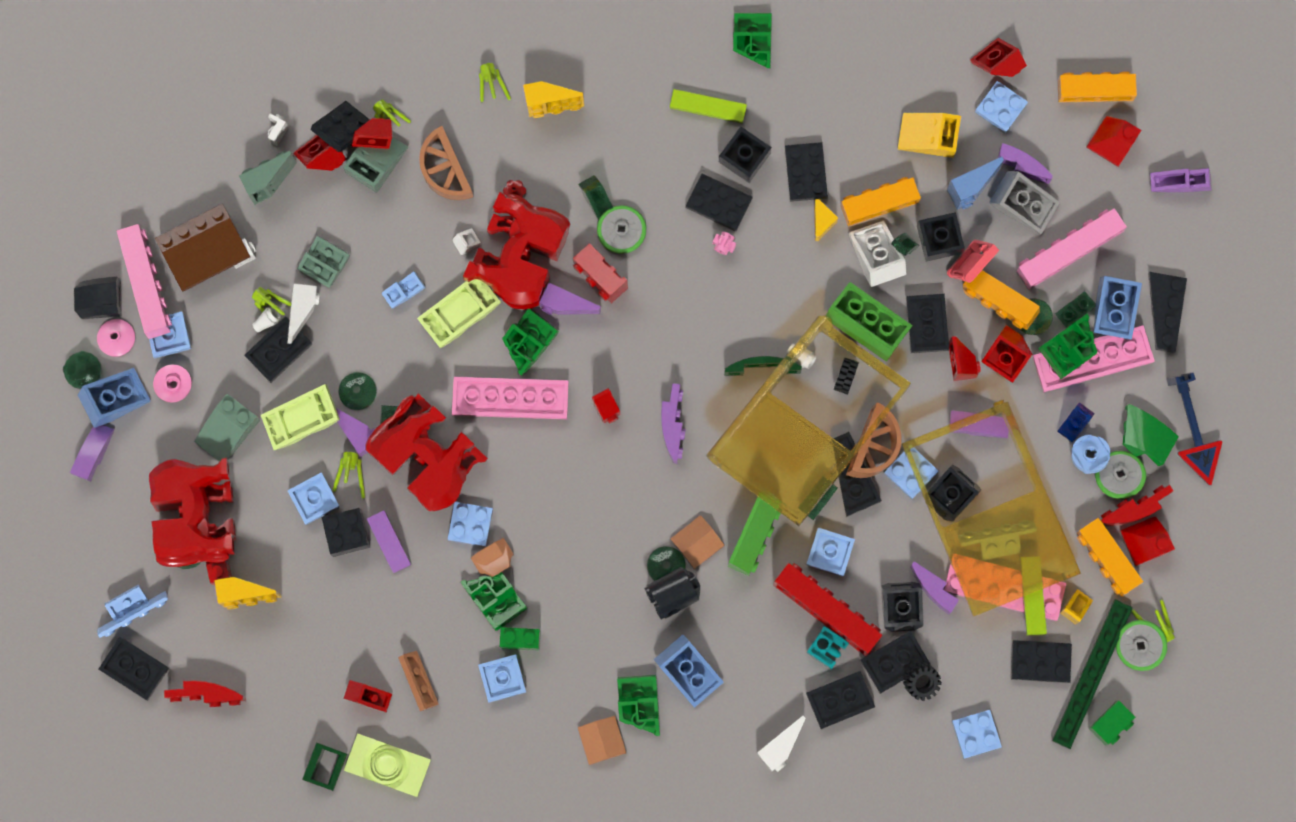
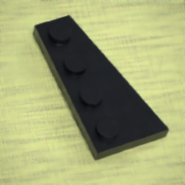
(1167, 304)
(856, 492)

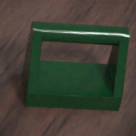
(315, 761)

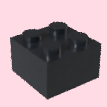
(744, 154)
(940, 236)
(345, 532)

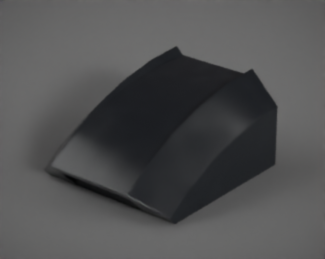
(98, 298)
(952, 493)
(902, 606)

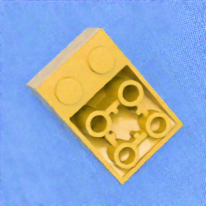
(550, 98)
(929, 133)
(235, 591)

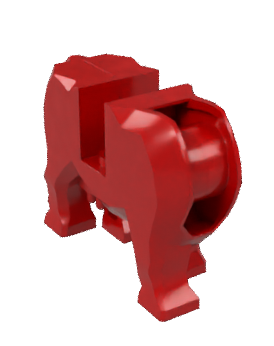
(529, 229)
(407, 435)
(190, 490)

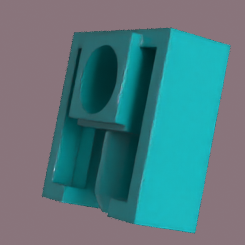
(819, 654)

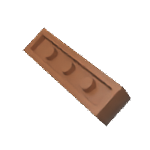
(456, 169)
(895, 434)

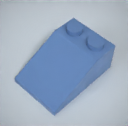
(969, 186)
(1116, 307)
(113, 397)
(688, 670)

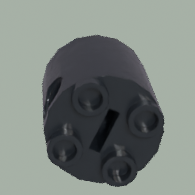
(673, 592)

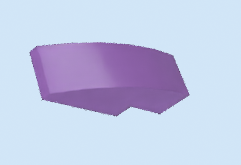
(1024, 164)
(1181, 180)
(989, 427)
(92, 452)
(388, 541)
(933, 588)

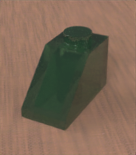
(595, 196)

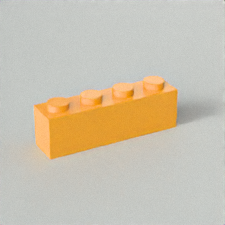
(1097, 87)
(880, 201)
(1002, 299)
(1109, 557)

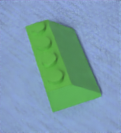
(868, 321)
(753, 537)

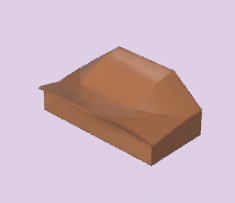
(493, 558)

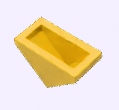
(824, 219)
(1076, 607)

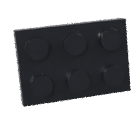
(339, 125)
(806, 171)
(719, 202)
(929, 323)
(273, 353)
(1041, 661)
(890, 662)
(133, 668)
(840, 700)

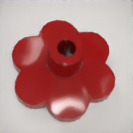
(518, 185)

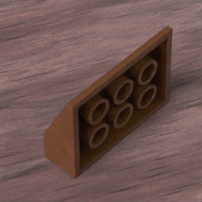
(202, 247)

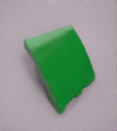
(753, 36)
(529, 339)
(1070, 347)
(1147, 435)
(495, 599)
(639, 702)

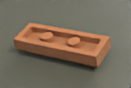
(418, 681)

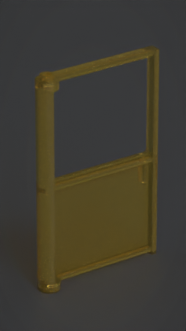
(782, 452)
(1009, 546)

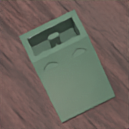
(374, 165)
(267, 177)

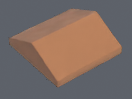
(697, 542)
(601, 740)

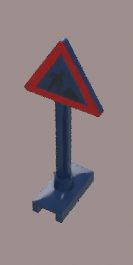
(1202, 457)

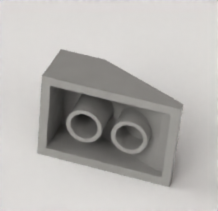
(1024, 201)

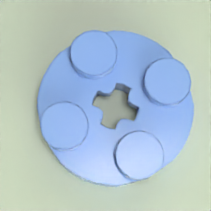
(1087, 464)

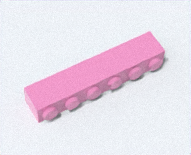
(1071, 248)
(143, 281)

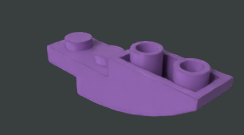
(673, 430)

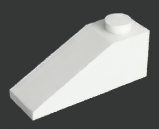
(302, 306)
(779, 748)

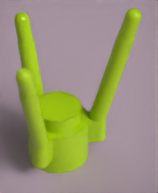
(489, 74)
(385, 110)
(263, 297)
(348, 462)
(1167, 629)

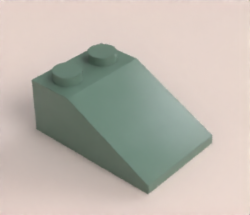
(226, 428)

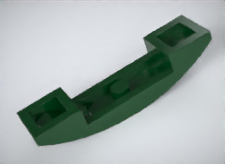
(737, 368)

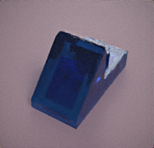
(1075, 422)

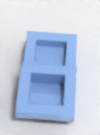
(404, 290)

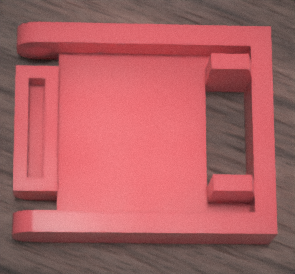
(971, 262)

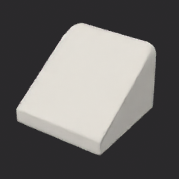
(466, 241)

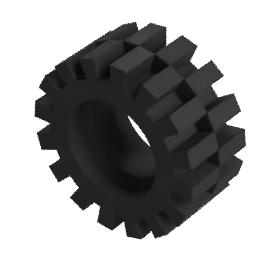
(846, 375)
(929, 688)

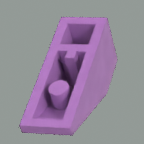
(562, 302)
(355, 431)

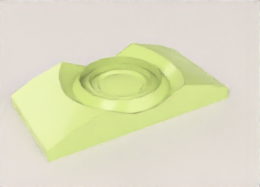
(458, 311)
(300, 417)
(387, 765)

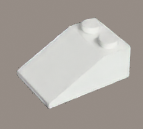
(876, 254)

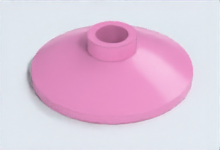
(122, 343)
(163, 381)

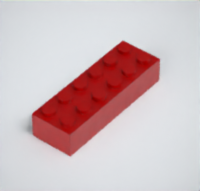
(827, 609)

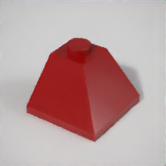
(1000, 59)
(1113, 139)
(319, 155)
(1008, 354)
(962, 361)
(1147, 541)

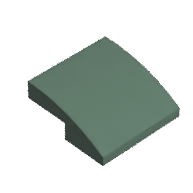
(324, 261)

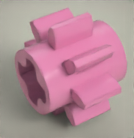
(724, 243)

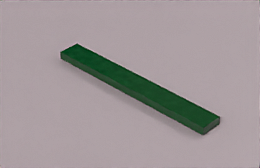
(1092, 674)

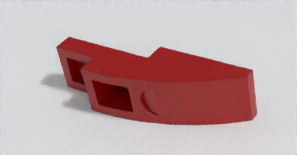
(1131, 512)
(212, 694)

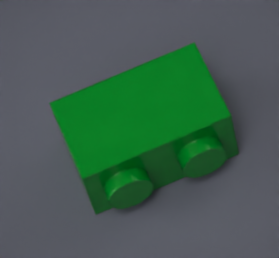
(520, 638)
(1112, 723)

